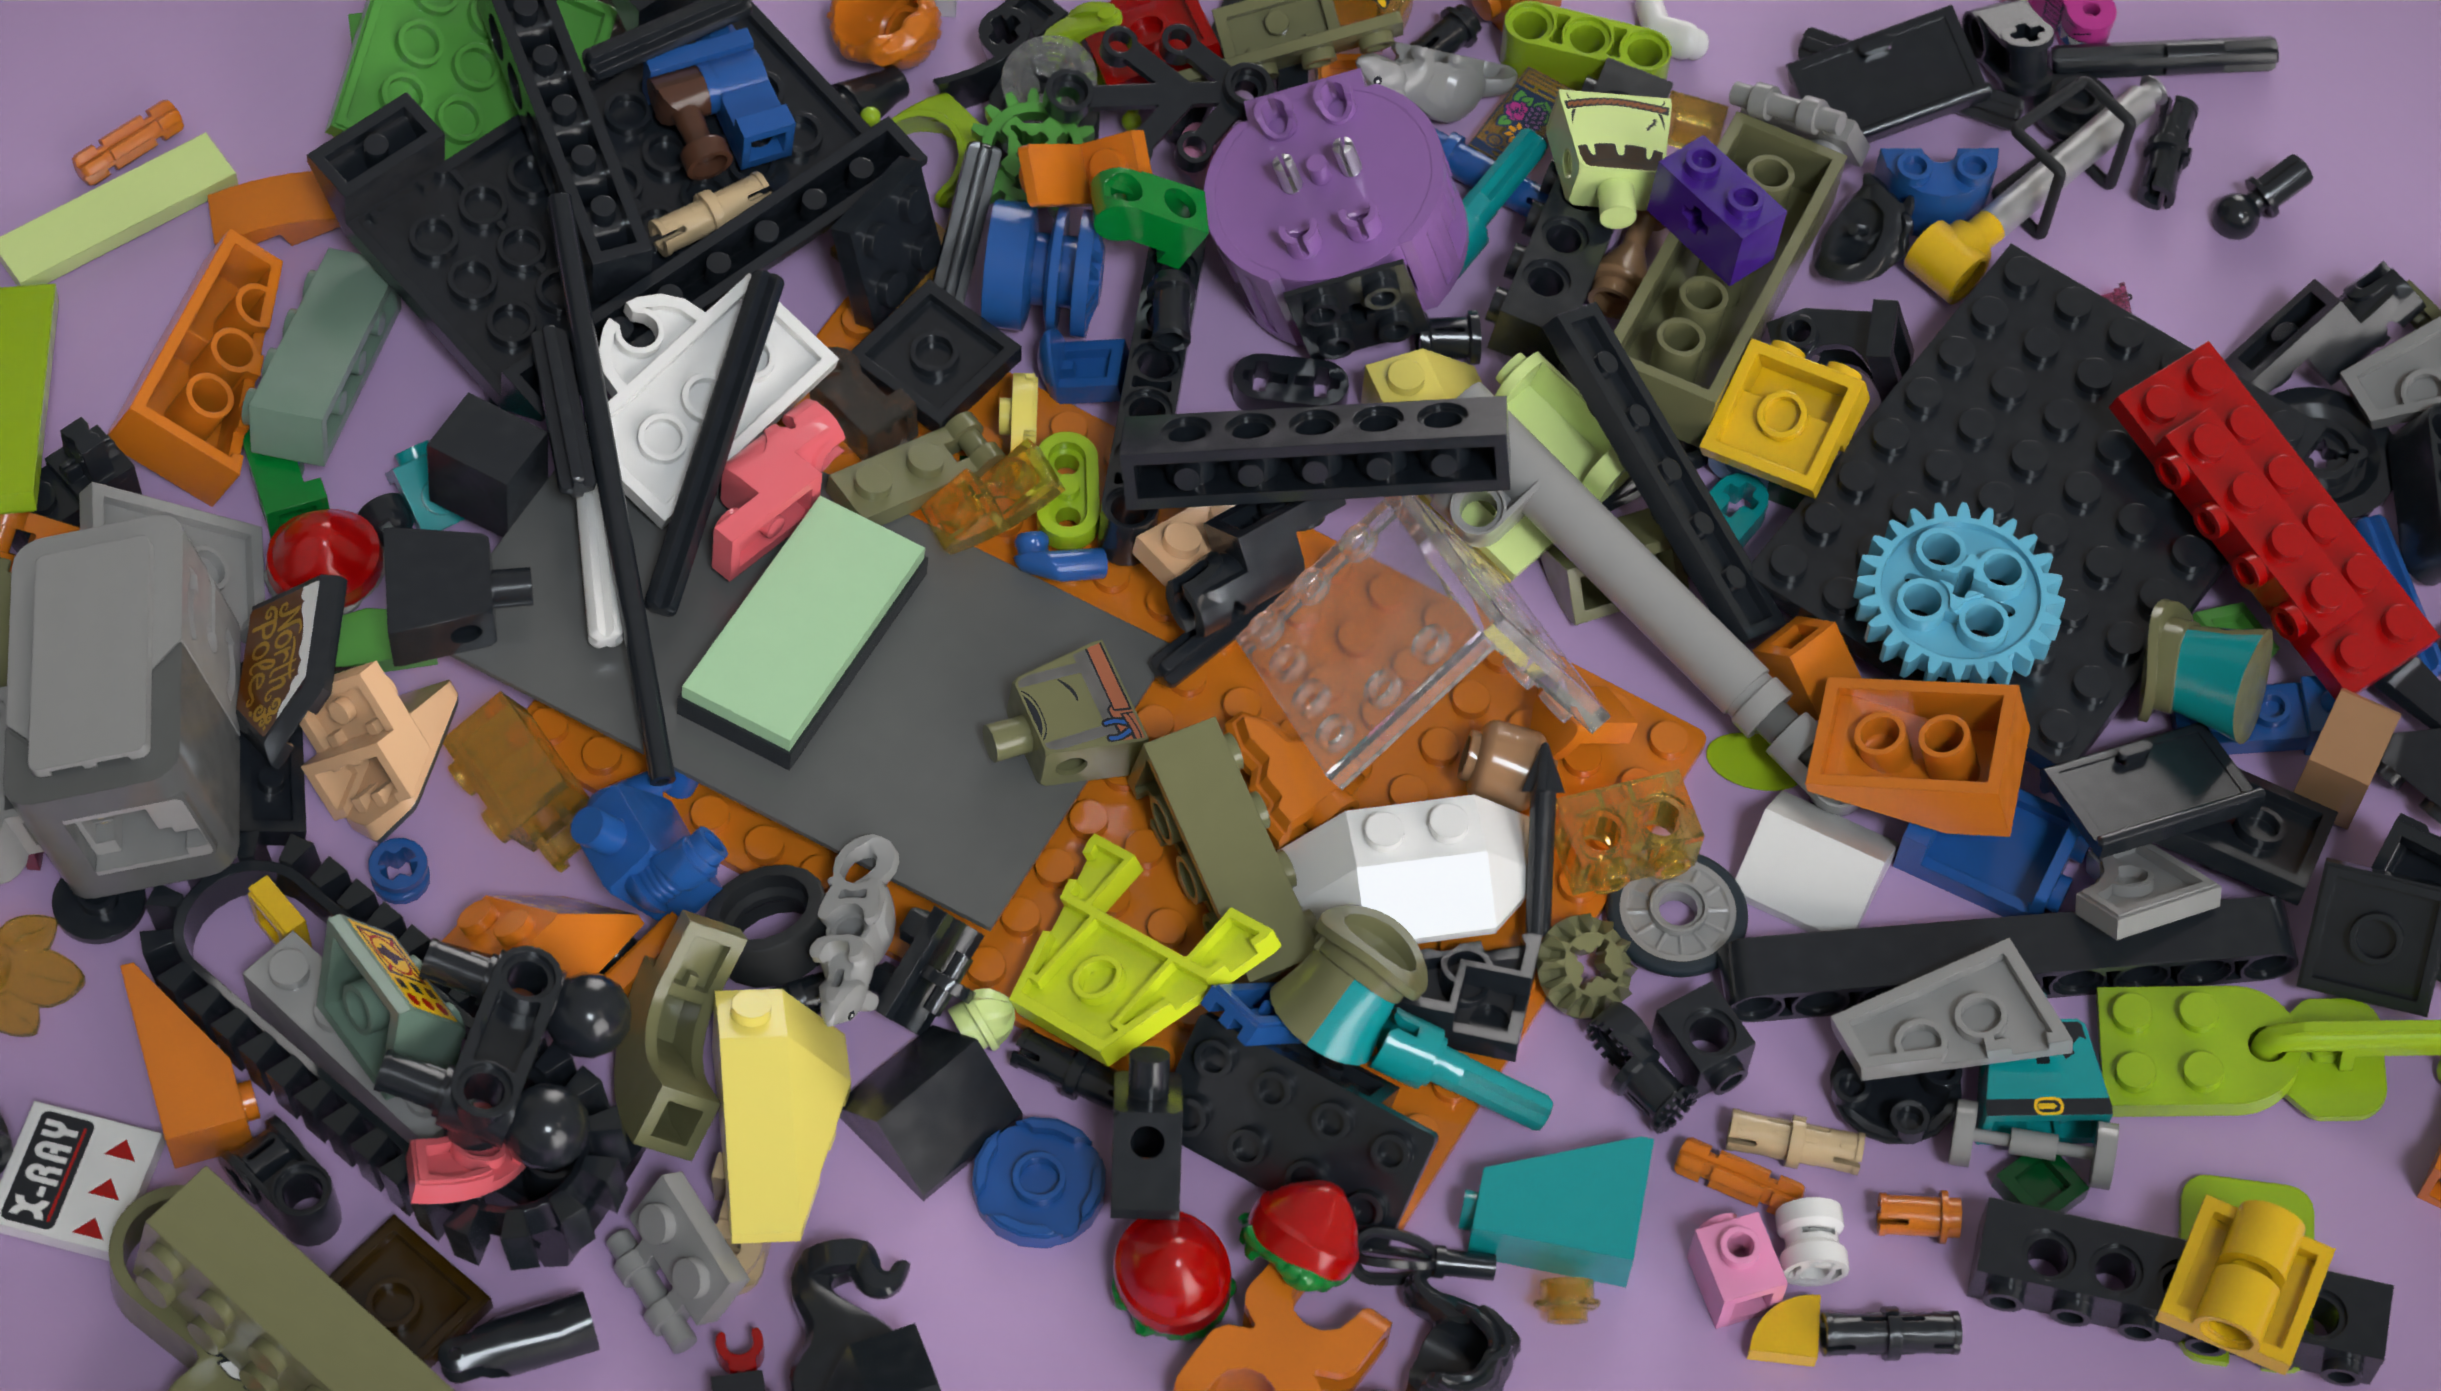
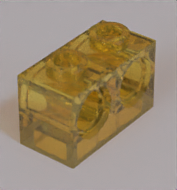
(1619, 820)

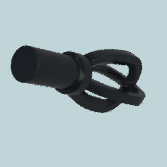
(1430, 1260)

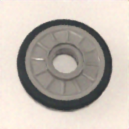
(1688, 948)

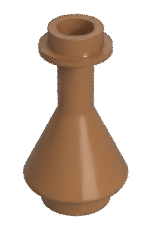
(1624, 268)

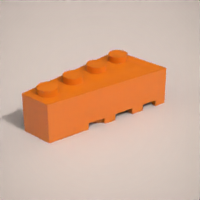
(191, 392)

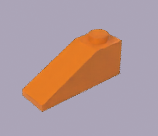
(190, 1077)

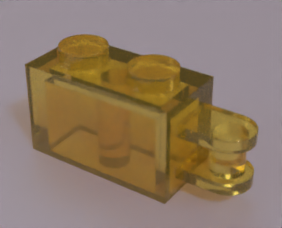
(518, 778)

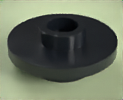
(2074, 112)
(100, 918)

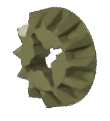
(1561, 971)

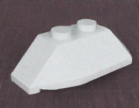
(1429, 864)

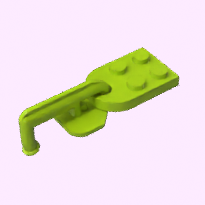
(2191, 1054)

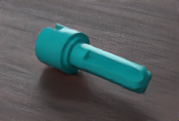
(1497, 186)
(1419, 1054)

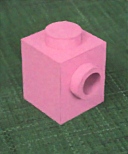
(1736, 1268)

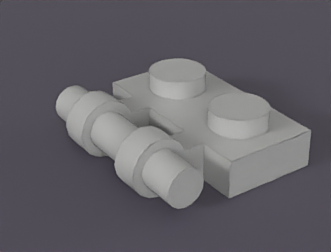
(1806, 118)
(691, 1253)

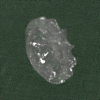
(1044, 56)

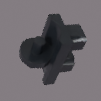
(928, 971)

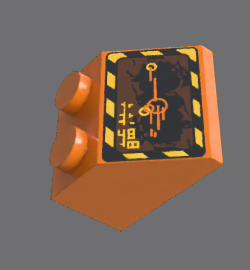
(572, 930)

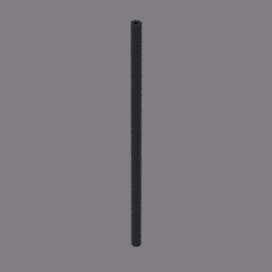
(611, 491)

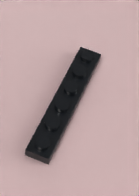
(1662, 472)

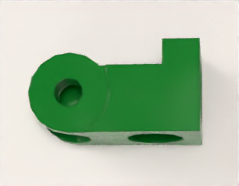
(1149, 212)
(282, 488)

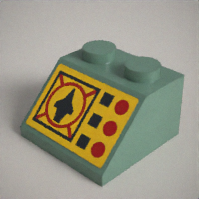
(379, 1003)

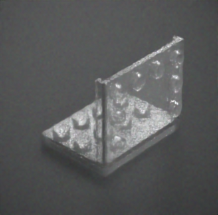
(1390, 630)

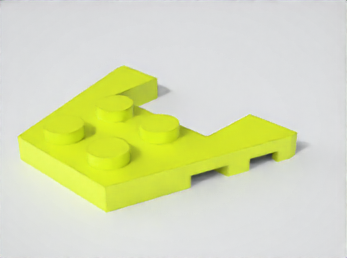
(1113, 985)

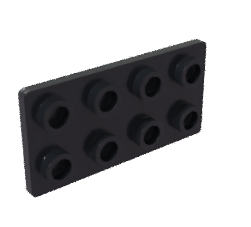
(1301, 1117)

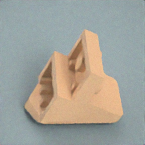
(376, 747)

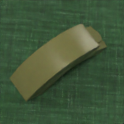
(660, 1060)

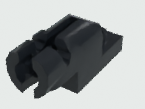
(2326, 329)
(1249, 562)

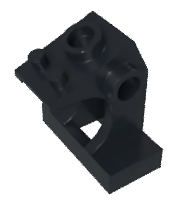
(1864, 340)

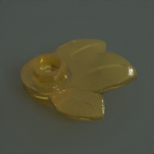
(32, 974)

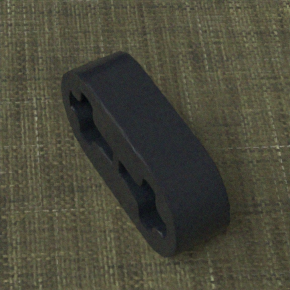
(1288, 382)

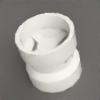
(1812, 1241)

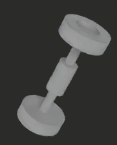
(2034, 1144)

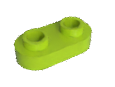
(1080, 499)

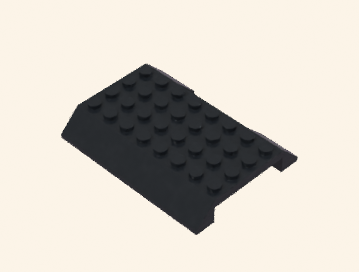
(474, 232)

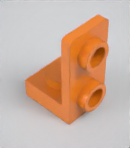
(1063, 172)

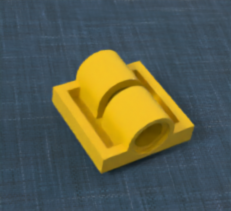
(2247, 1281)

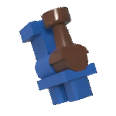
(726, 79)

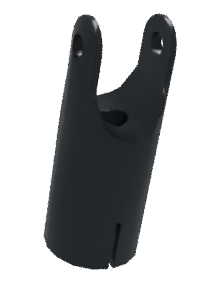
(521, 1341)

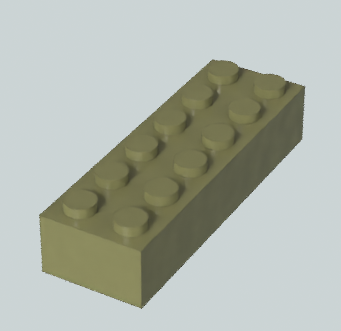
(1685, 321)
(265, 1300)

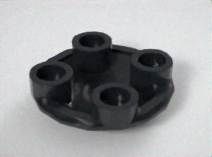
(1896, 1107)

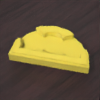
(1019, 413)

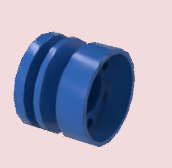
(1040, 269)

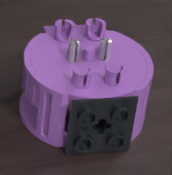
(1337, 215)

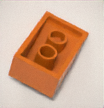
(1923, 751)

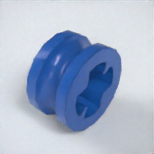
(403, 888)

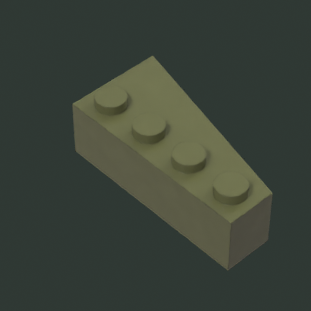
(1223, 839)

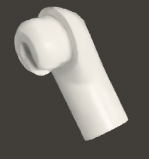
(1684, 37)

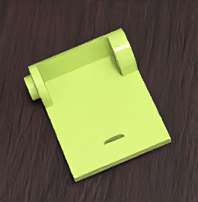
(1564, 425)

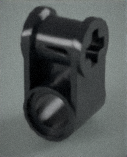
(2011, 45)
(280, 1173)

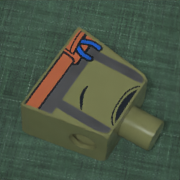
(1070, 720)

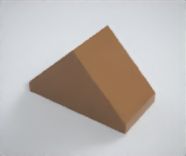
(2347, 754)

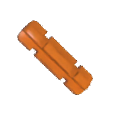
(127, 142)
(1735, 1176)

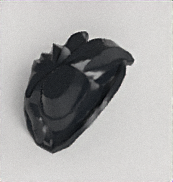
(1866, 234)

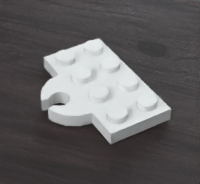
(667, 387)

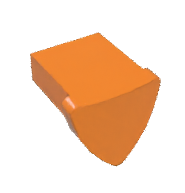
(1567, 736)

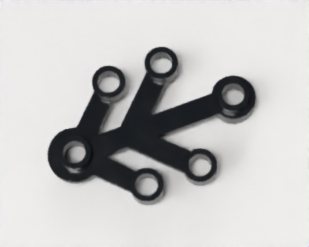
(1165, 92)

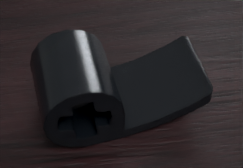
(999, 35)

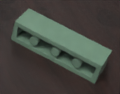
(321, 360)

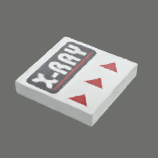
(74, 1178)

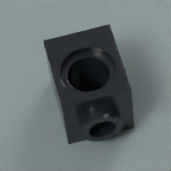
(1705, 1017)

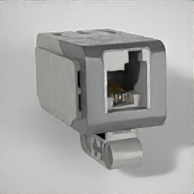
(119, 711)

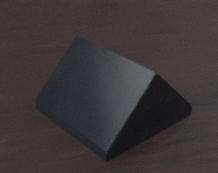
(931, 1108)

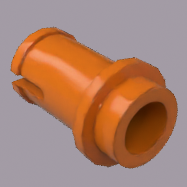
(1919, 1215)

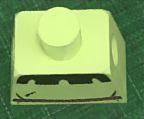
(1608, 150)

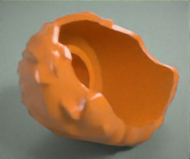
(885, 31)

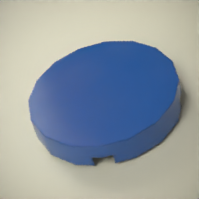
(1039, 1183)

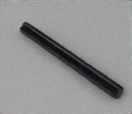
(714, 443)

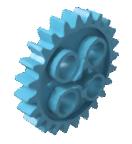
(1958, 597)

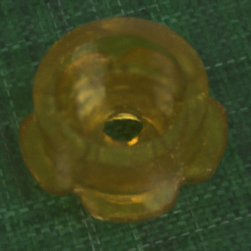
(1567, 1300)

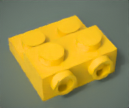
(1786, 416)

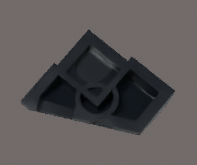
(1479, 995)

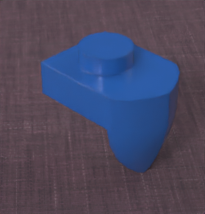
(1082, 369)

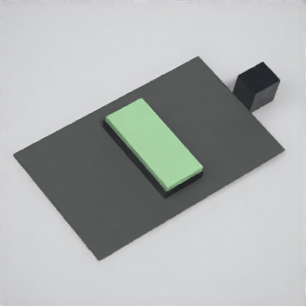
(814, 686)

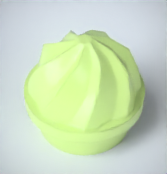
(986, 1017)

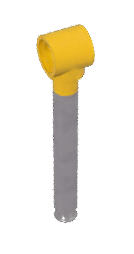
(1957, 255)

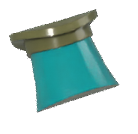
(2204, 671)
(1350, 983)

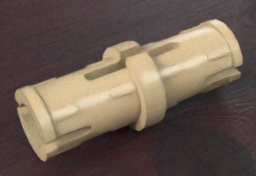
(706, 213)
(1795, 1141)

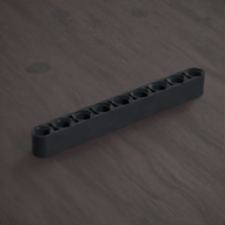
(2066, 955)

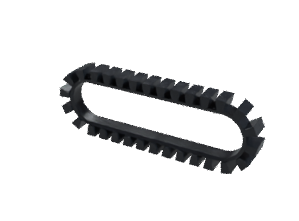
(326, 1105)

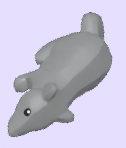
(1438, 81)
(858, 929)

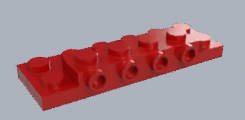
(2273, 522)

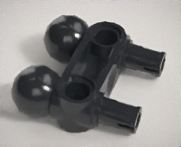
(538, 1124)

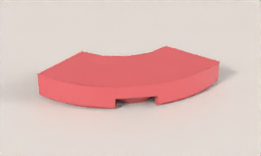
(448, 1174)

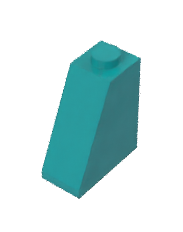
(1563, 1210)

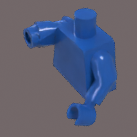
(646, 849)

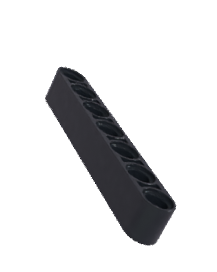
(1149, 388)

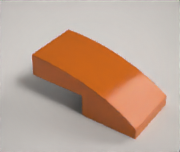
(271, 207)

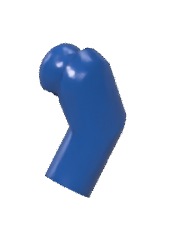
(1058, 565)

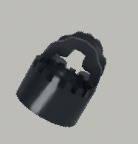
(1641, 1075)

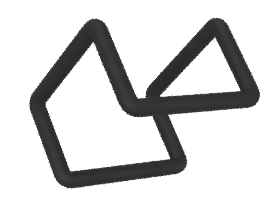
(2108, 181)

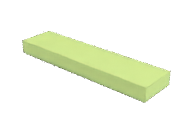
(115, 212)

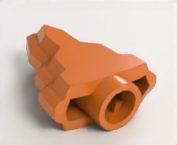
(1288, 779)

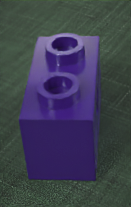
(1716, 210)

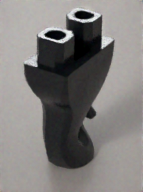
(826, 1316)

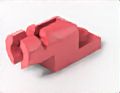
(773, 486)

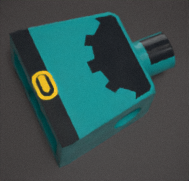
(2046, 1093)

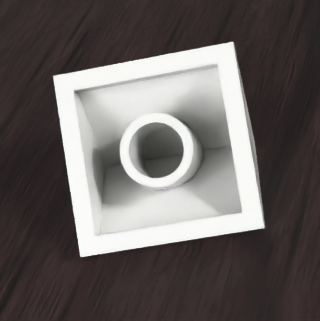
(1813, 866)

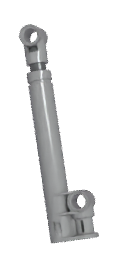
(1644, 594)

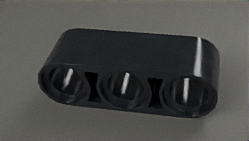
(2417, 493)

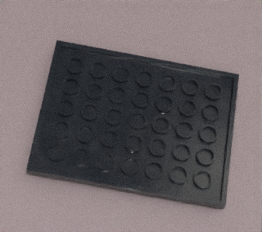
(2019, 421)

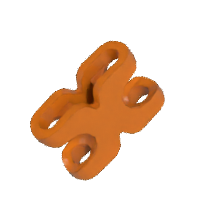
(1280, 1350)

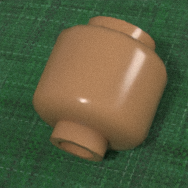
(1499, 761)

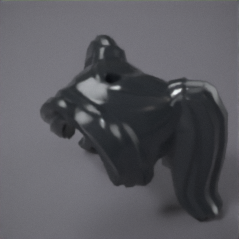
(1465, 1348)

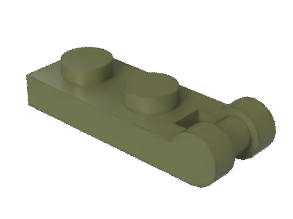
(913, 472)

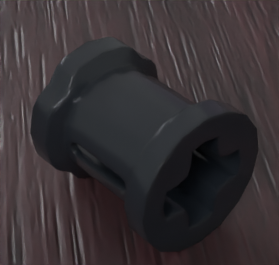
(1453, 337)

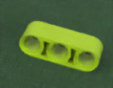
(1576, 44)

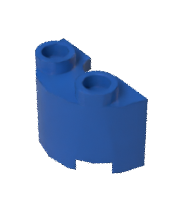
(1940, 189)

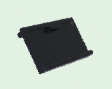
(1901, 87)
(2158, 792)

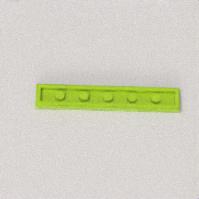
(26, 362)

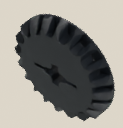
(2356, 455)

